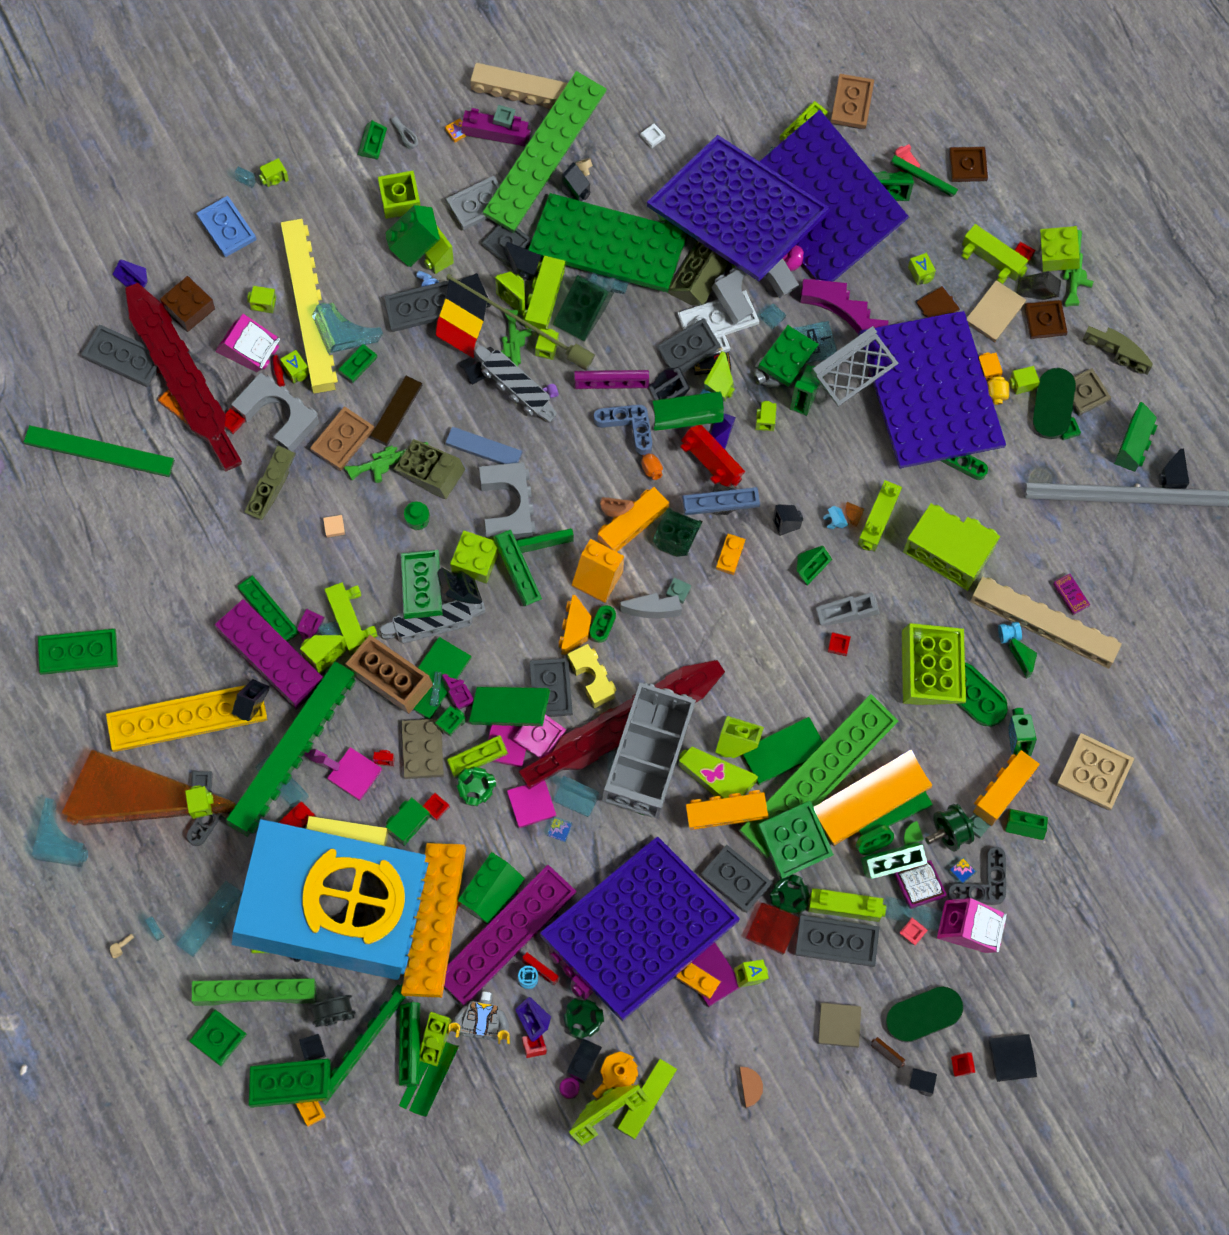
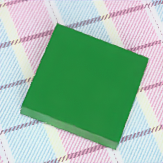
(218, 1037)

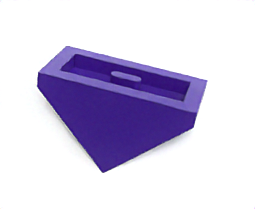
(130, 273)
(722, 430)
(533, 1018)

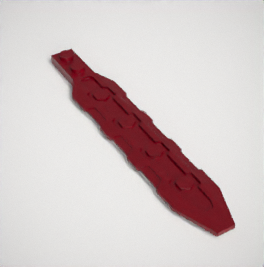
(180, 372)
(603, 734)

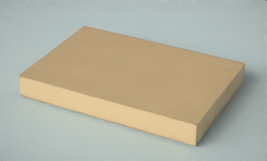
(995, 311)

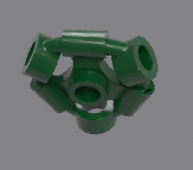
(790, 894)
(582, 1018)

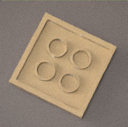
(1095, 771)

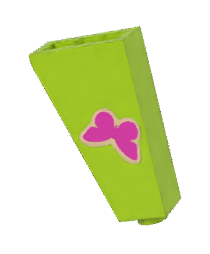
(716, 774)

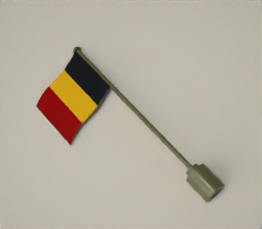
(465, 314)

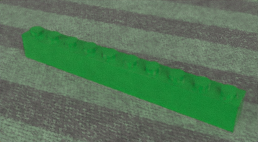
(291, 749)

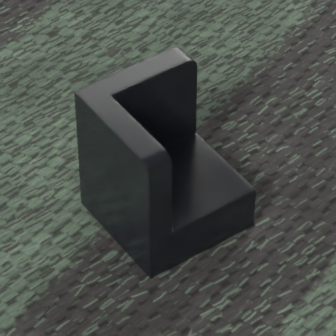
(312, 1047)
(923, 1081)

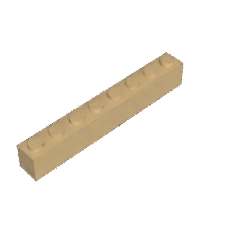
(1046, 622)

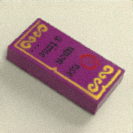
(1071, 594)

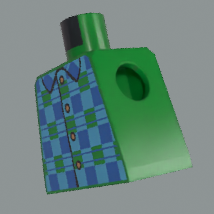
(1021, 732)

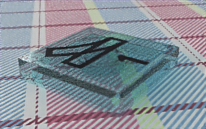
(821, 334)

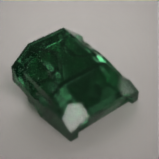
(676, 533)

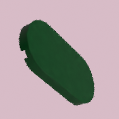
(1054, 403)
(924, 1014)

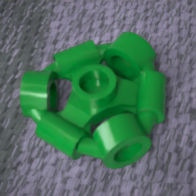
(475, 785)

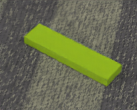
(653, 1088)

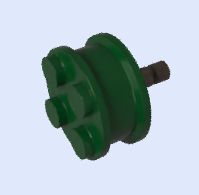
(952, 828)

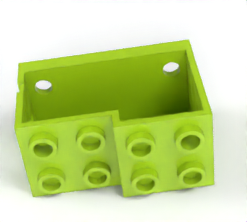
(951, 546)

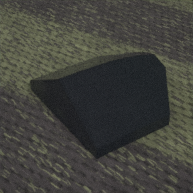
(669, 384)

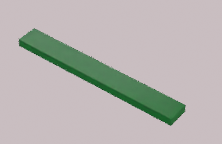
(99, 451)

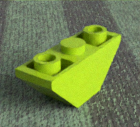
(434, 1038)

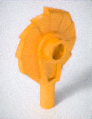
(617, 1071)

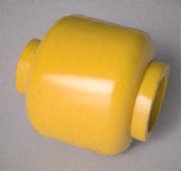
(998, 389)

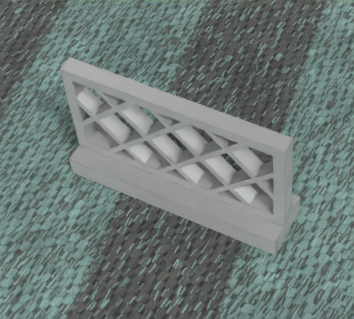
(845, 353)

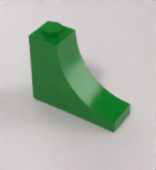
(805, 392)

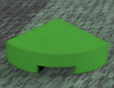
(913, 834)

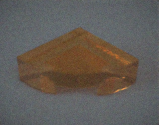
(853, 513)

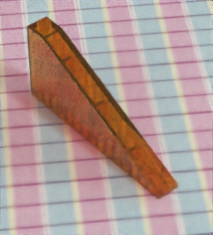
(122, 792)

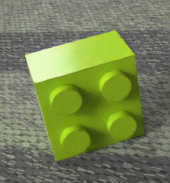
(398, 193)
(1060, 248)
(475, 556)

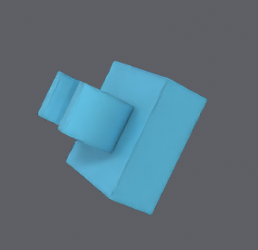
(837, 517)

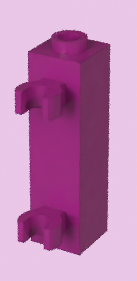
(482, 126)

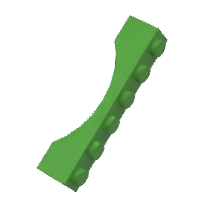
(273, 990)

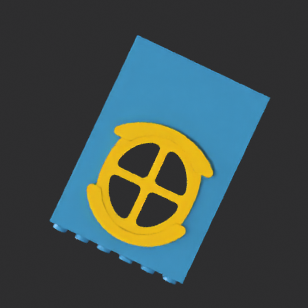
(283, 909)

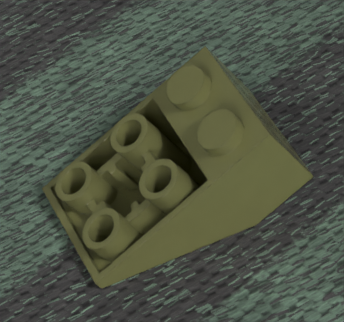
(430, 468)

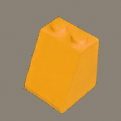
(598, 571)

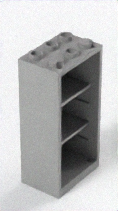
(648, 750)

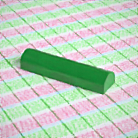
(409, 1045)

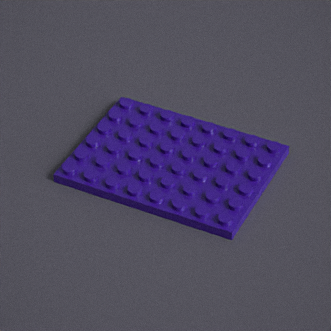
(833, 173)
(738, 207)
(936, 394)
(639, 928)

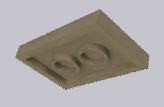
(422, 749)

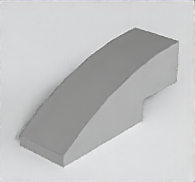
(651, 607)
(848, 609)

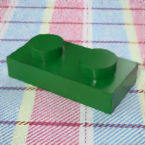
(358, 363)

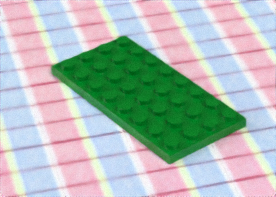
(609, 242)

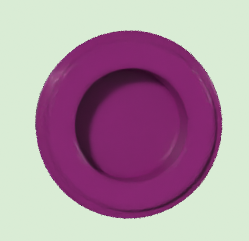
(569, 1088)

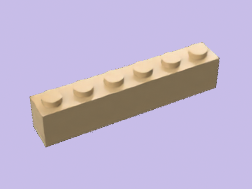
(516, 85)

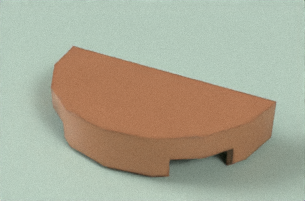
(615, 507)
(751, 1085)

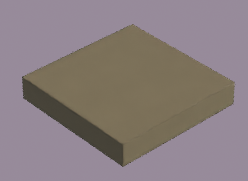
(1089, 392)
(839, 1025)

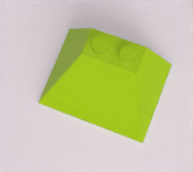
(596, 1111)

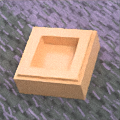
(334, 526)

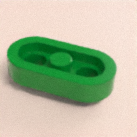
(601, 624)
(874, 840)

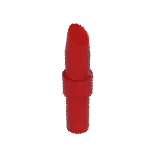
(278, 371)

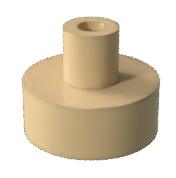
(584, 165)

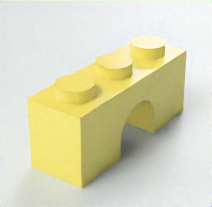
(585, 661)

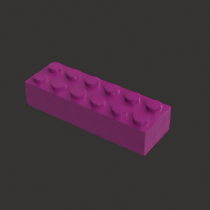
(269, 653)

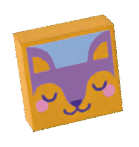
(454, 130)

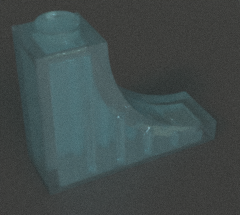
(339, 332)
(52, 844)

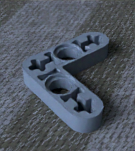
(635, 420)

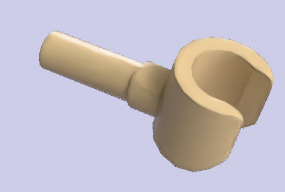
(115, 949)

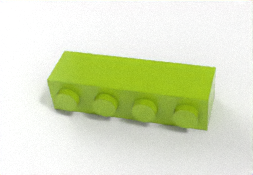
(545, 292)

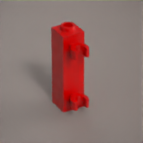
(712, 456)

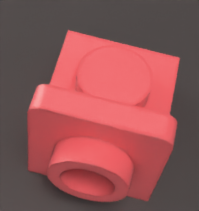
(904, 153)

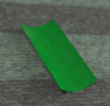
(688, 411)
(430, 1084)

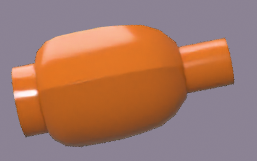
(652, 466)

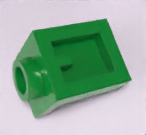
(450, 720)

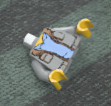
(481, 1021)

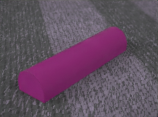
(611, 379)

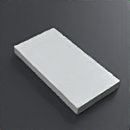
(717, 317)

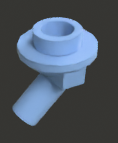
(428, 280)

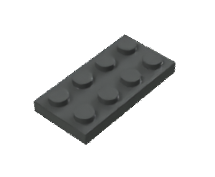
(416, 306)
(120, 355)
(837, 941)

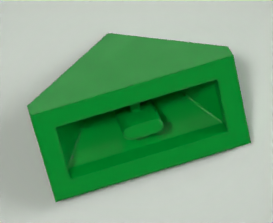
(812, 563)
(1024, 656)

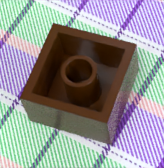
(187, 303)

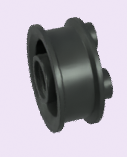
(332, 1010)

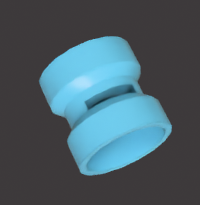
(1010, 632)
(528, 977)

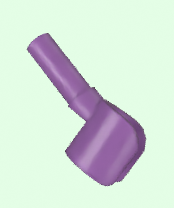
(552, 390)

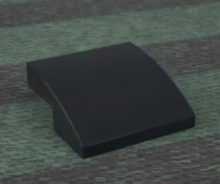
(459, 586)
(1013, 1057)

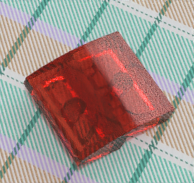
(772, 928)

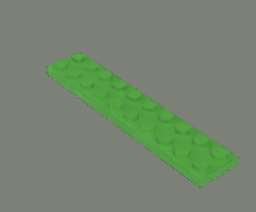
(544, 152)
(827, 764)

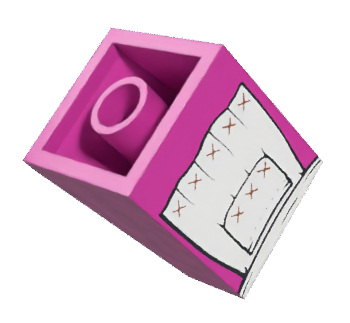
(248, 344)
(972, 925)

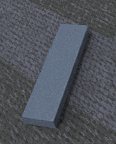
(482, 447)
(721, 501)

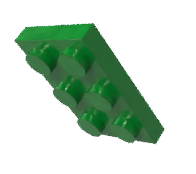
(788, 355)

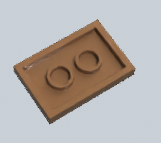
(852, 101)
(342, 438)

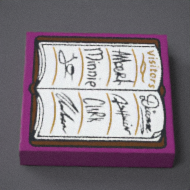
(920, 885)

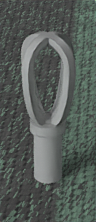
(401, 129)

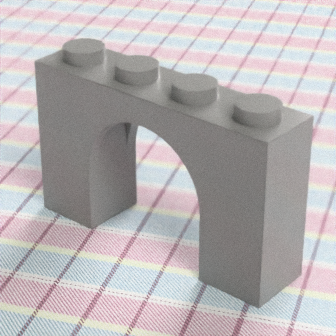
(730, 293)
(265, 391)
(511, 478)

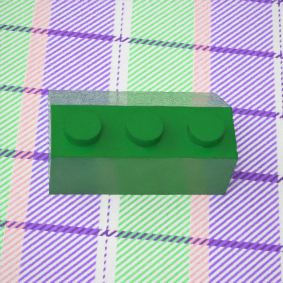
(897, 184)
(413, 234)
(1137, 438)
(490, 889)

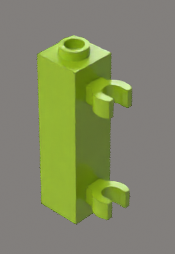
(995, 253)
(879, 516)
(345, 616)
(846, 905)

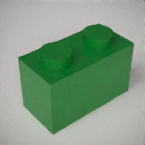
(407, 821)

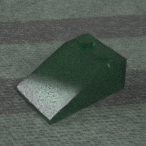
(582, 307)

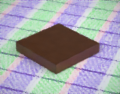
(968, 164)
(1045, 319)

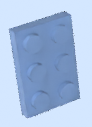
(226, 226)

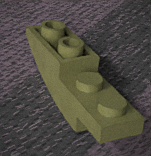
(1126, 350)
(271, 483)

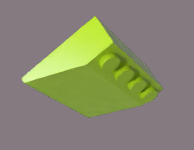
(933, 665)

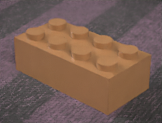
(389, 674)

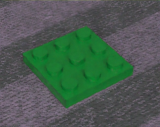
(795, 839)

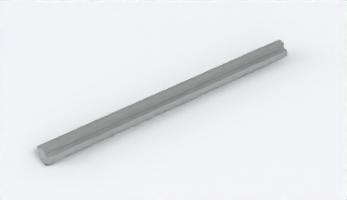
(1126, 494)

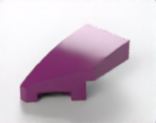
(309, 624)
(457, 692)
(322, 759)

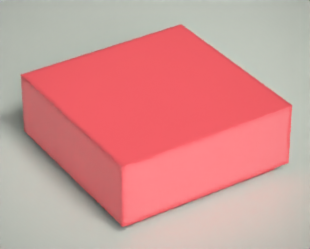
(913, 931)

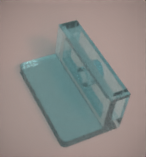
(576, 796)

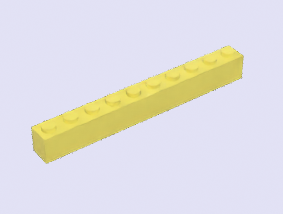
(306, 300)

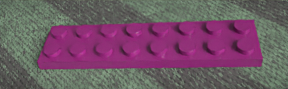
(507, 934)

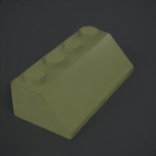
(697, 275)

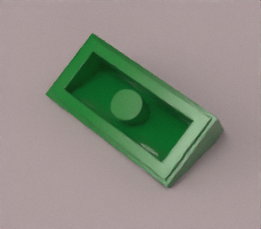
(372, 140)
(1026, 824)

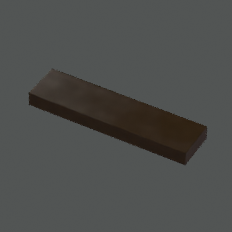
(396, 410)

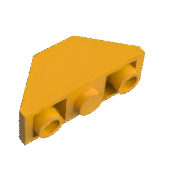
(576, 626)

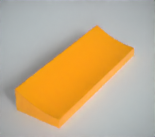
(872, 797)

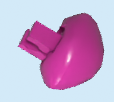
(794, 258)

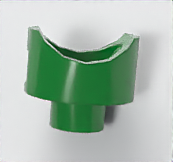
(416, 515)

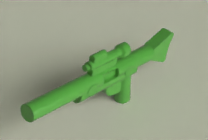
(1078, 278)
(516, 339)
(379, 465)

